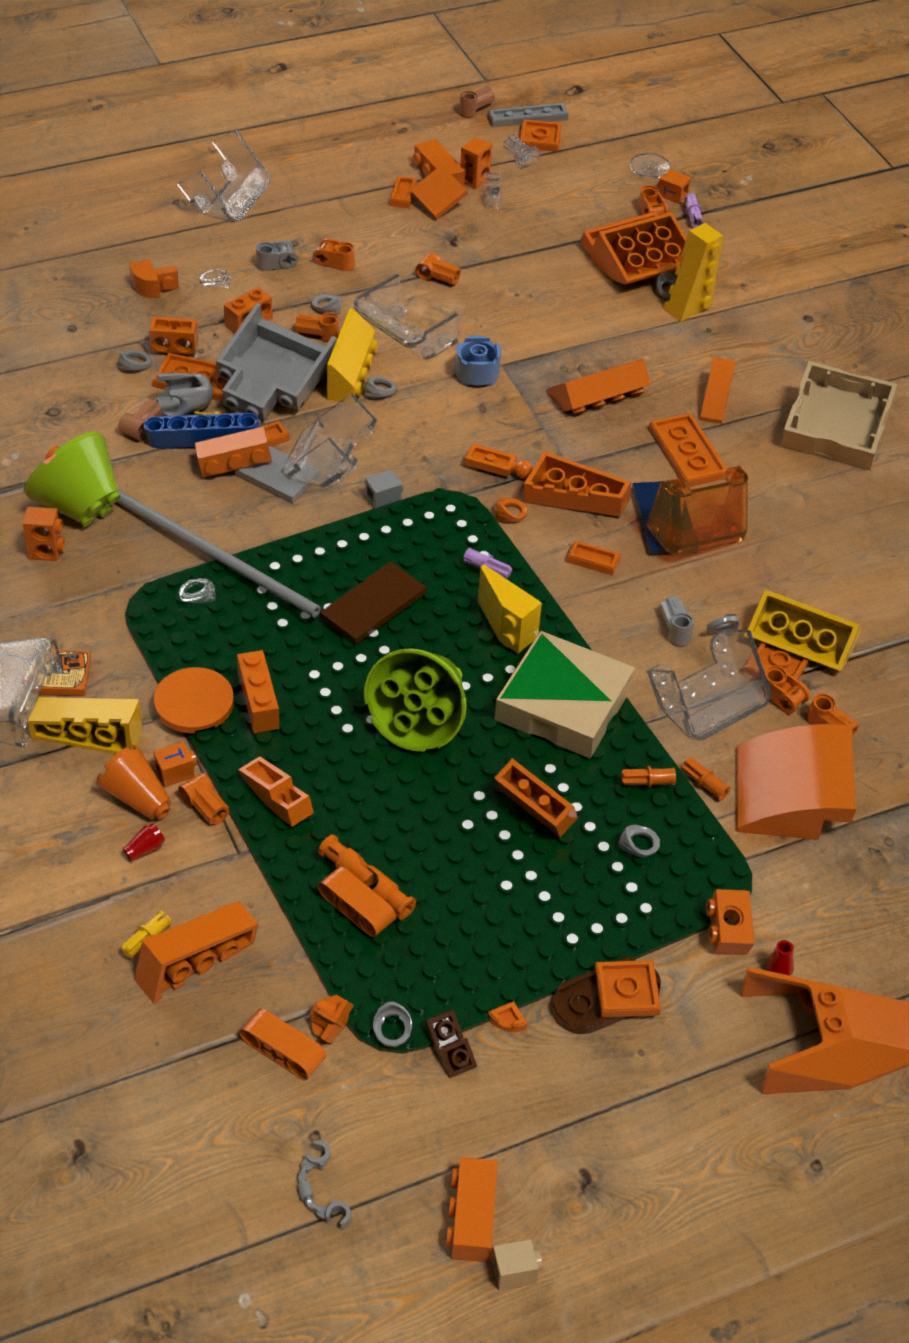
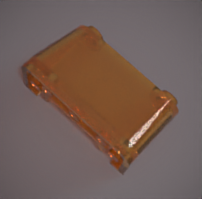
(700, 517)

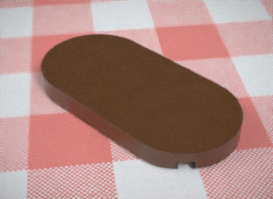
(578, 1005)

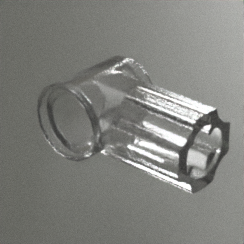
(523, 154)

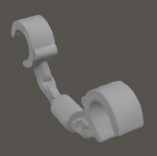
(306, 1192)

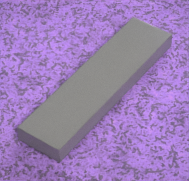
(516, 115)

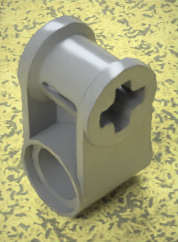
(273, 255)

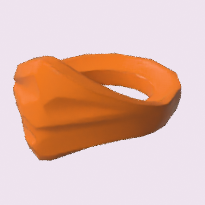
(503, 514)

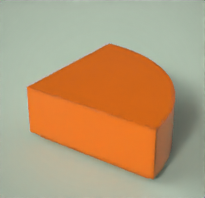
(508, 1018)

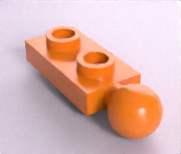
(497, 462)

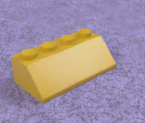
(350, 357)
(804, 630)

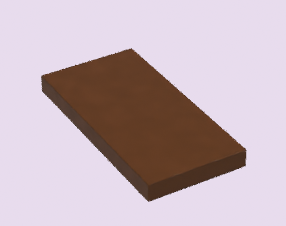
(373, 603)

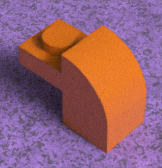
(151, 282)

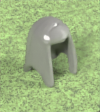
(184, 393)

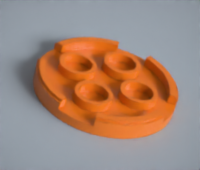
(193, 699)

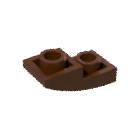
(450, 1044)

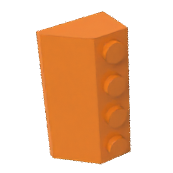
(600, 386)

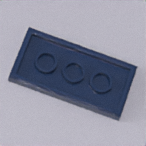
(644, 497)

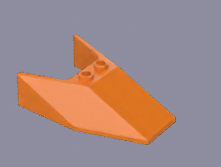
(859, 1033)

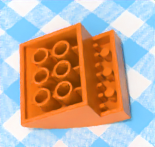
(636, 247)
(796, 780)

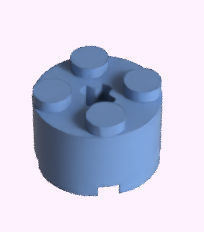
(477, 361)

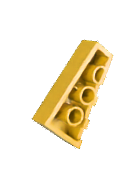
(696, 273)
(87, 722)

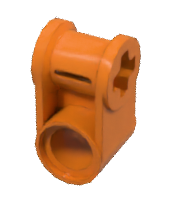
(651, 201)
(337, 254)
(784, 689)

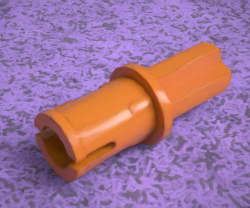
(648, 776)
(705, 778)

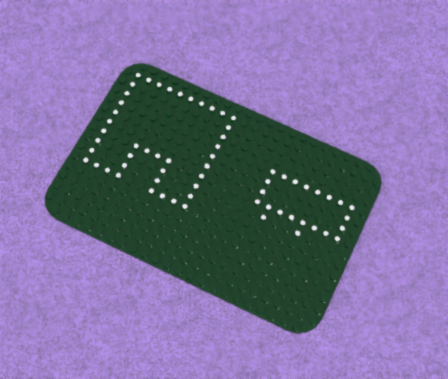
(497, 893)

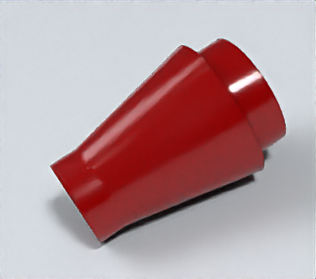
(144, 842)
(781, 958)

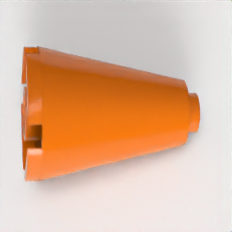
(135, 783)

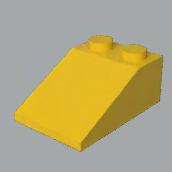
(509, 610)

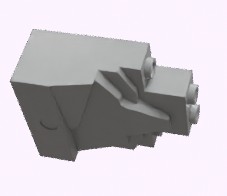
(270, 366)

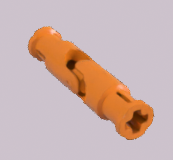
(368, 875)

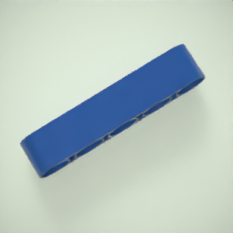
(189, 429)

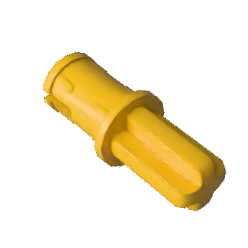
(152, 927)

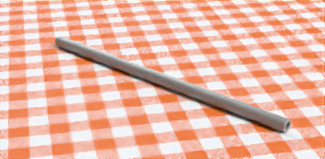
(219, 555)

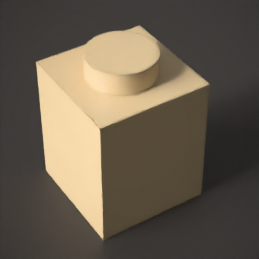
(516, 1264)

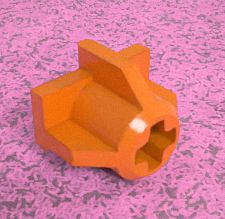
(330, 1017)

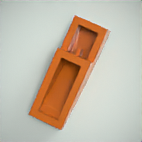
(717, 390)
(277, 791)

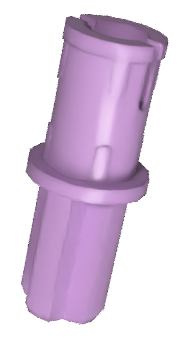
(693, 210)
(478, 559)

